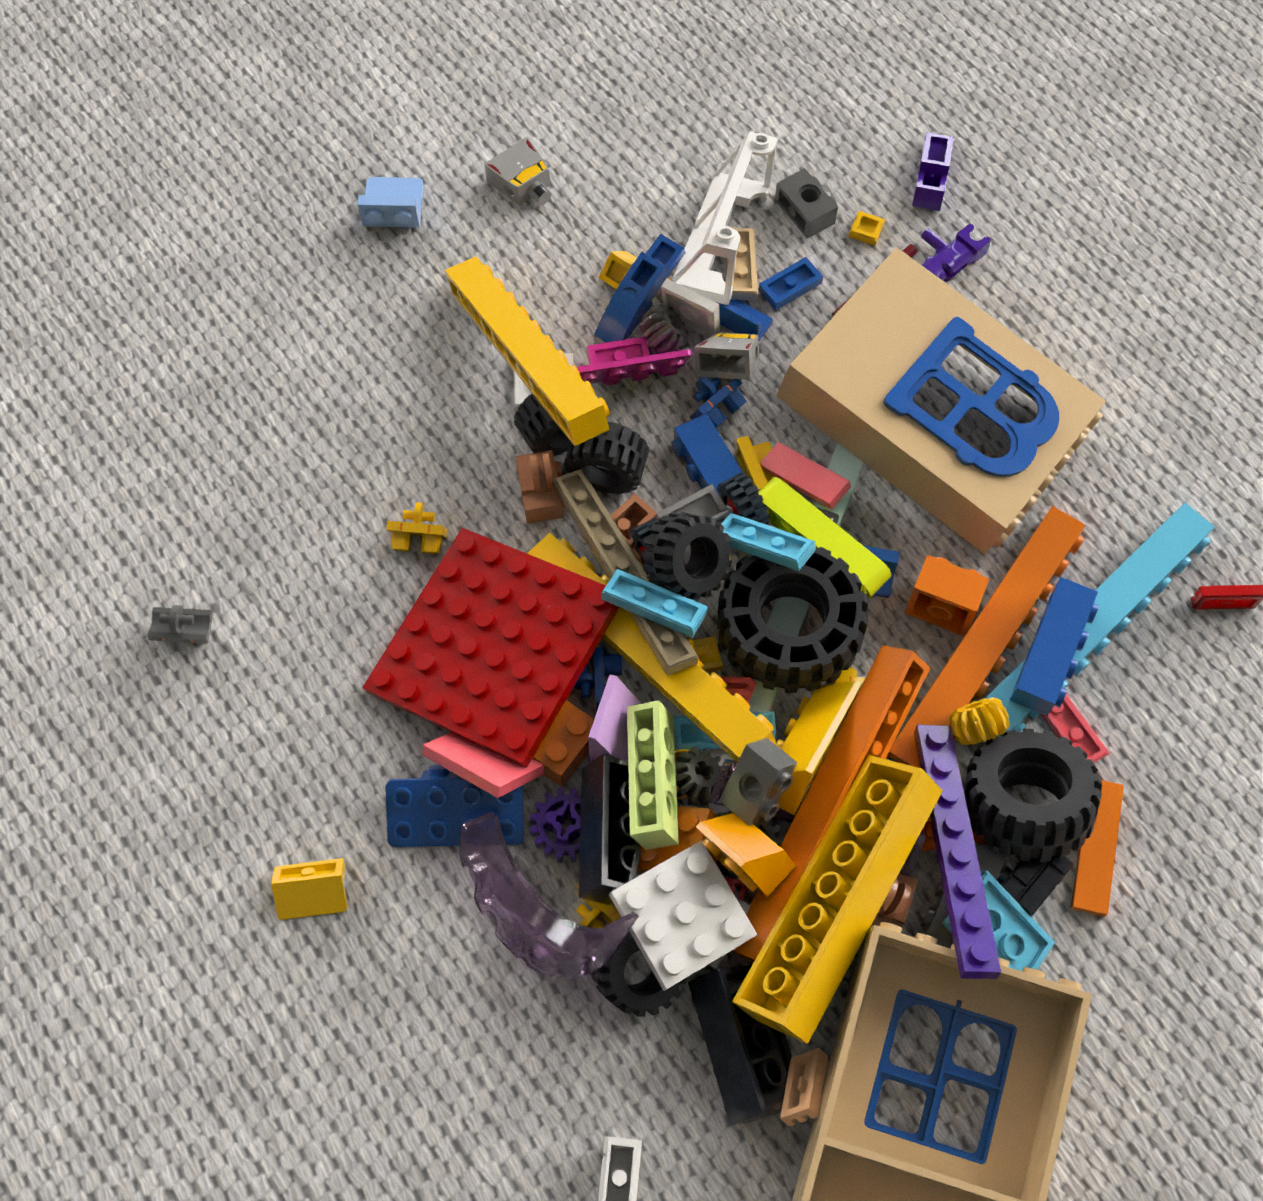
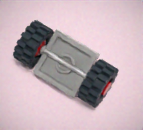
(735, 496)

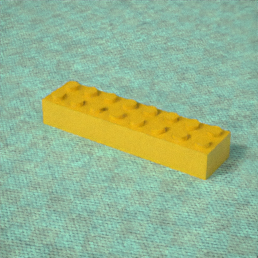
(838, 897)

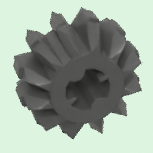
(664, 329)
(697, 775)

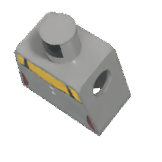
(520, 173)
(734, 356)

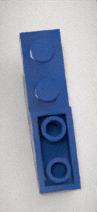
(638, 288)

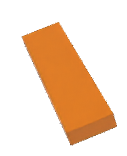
(1097, 855)

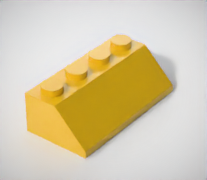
(813, 735)

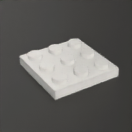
(683, 915)

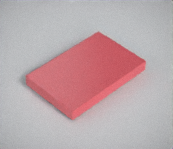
(480, 766)

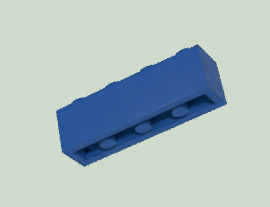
(704, 452)
(1054, 647)

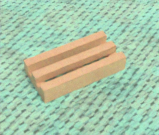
(804, 1093)

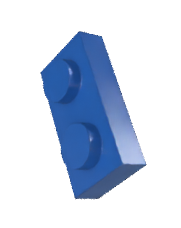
(790, 283)

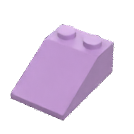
(609, 727)

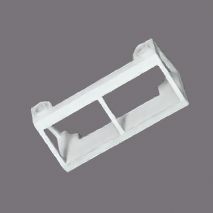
(710, 233)

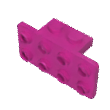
(628, 359)

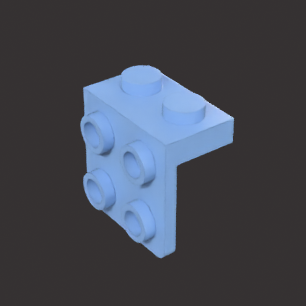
(391, 202)

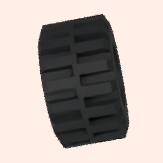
(539, 428)
(610, 460)
(707, 560)
(636, 997)

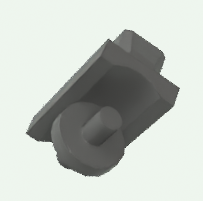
(180, 625)

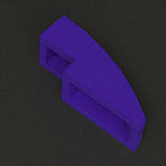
(933, 171)

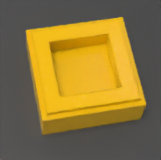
(867, 228)

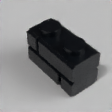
(1034, 880)

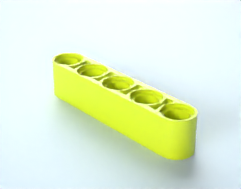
(798, 516)

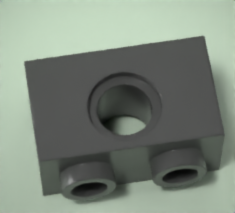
(806, 203)
(758, 781)

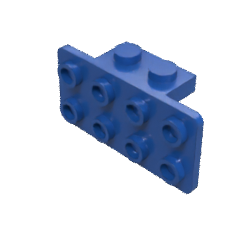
(439, 803)

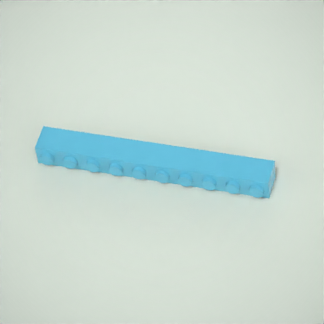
(1124, 593)

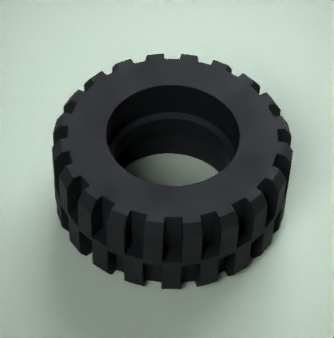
(1025, 827)

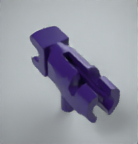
(956, 255)

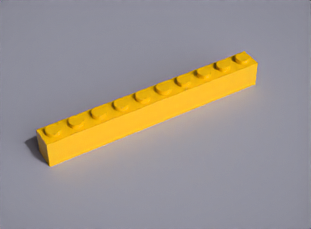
(529, 352)
(691, 690)

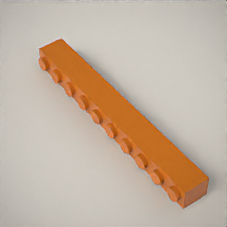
(995, 628)
(866, 731)

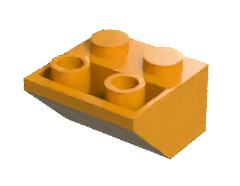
(746, 852)

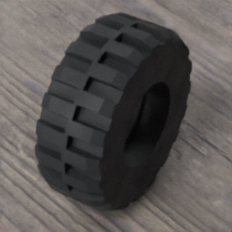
(792, 660)

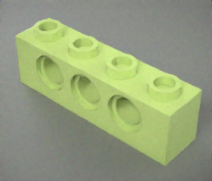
(652, 775)

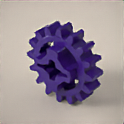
(552, 822)

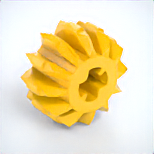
(979, 721)

